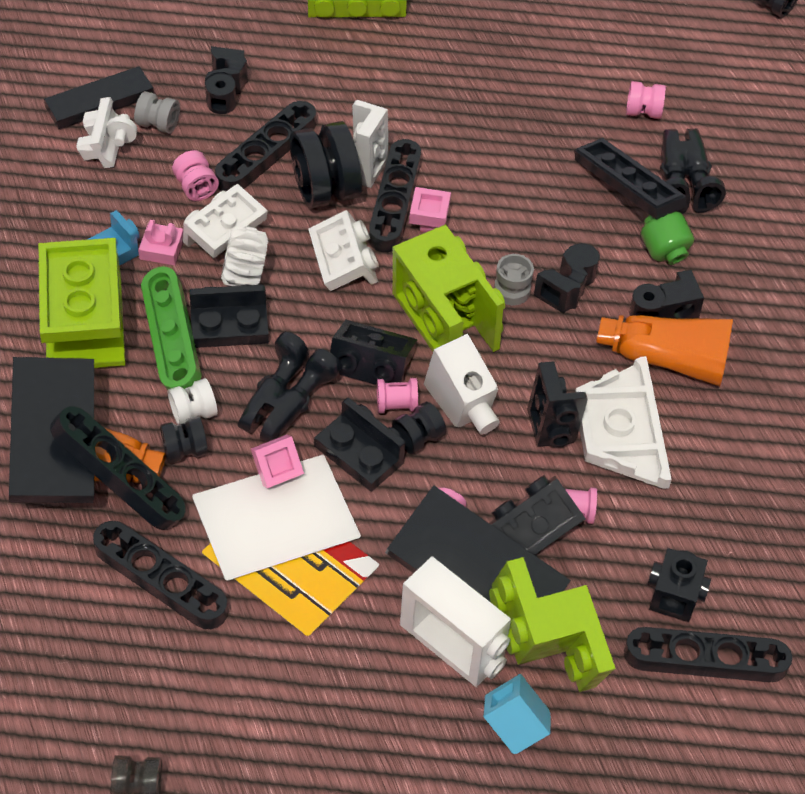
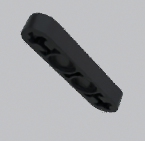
(261, 143)
(395, 194)
(122, 463)
(163, 570)
(708, 662)

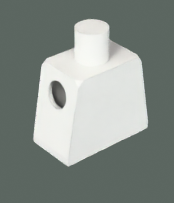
(462, 385)

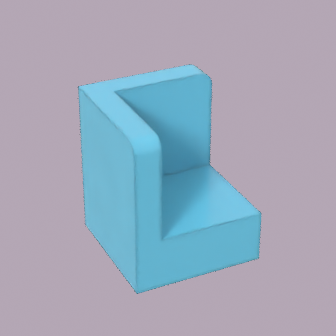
(517, 714)

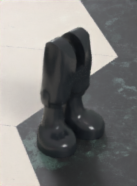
(690, 160)
(272, 390)

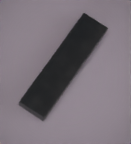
(630, 178)

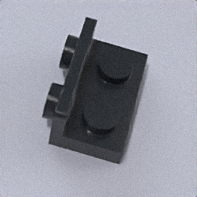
(229, 316)
(372, 352)
(552, 410)
(362, 445)
(539, 516)

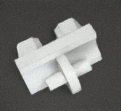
(106, 133)

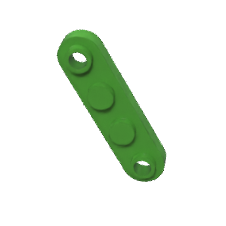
(170, 328)

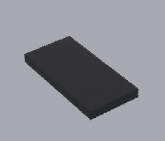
(39, 465)
(466, 546)

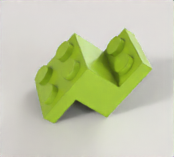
(552, 625)

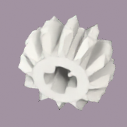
(244, 256)

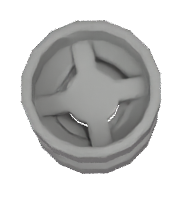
(157, 112)
(514, 278)

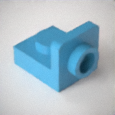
(125, 234)

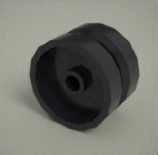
(325, 164)

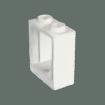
(455, 622)

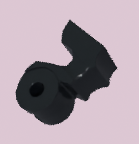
(226, 79)
(576, 271)

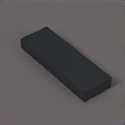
(123, 88)

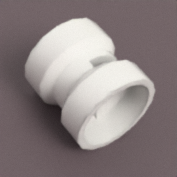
(192, 401)

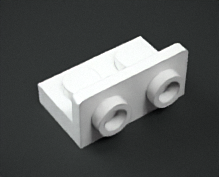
(370, 139)
(214, 222)
(343, 250)

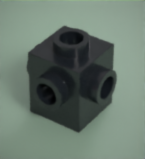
(678, 584)

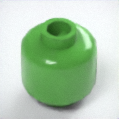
(667, 237)

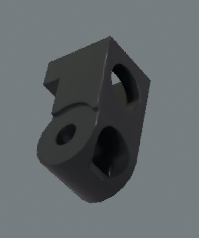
(669, 300)

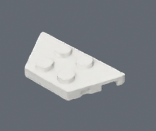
(624, 426)

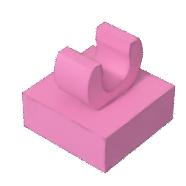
(429, 208)
(161, 243)
(277, 461)

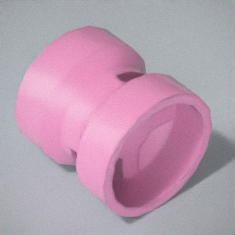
(645, 100)
(195, 175)

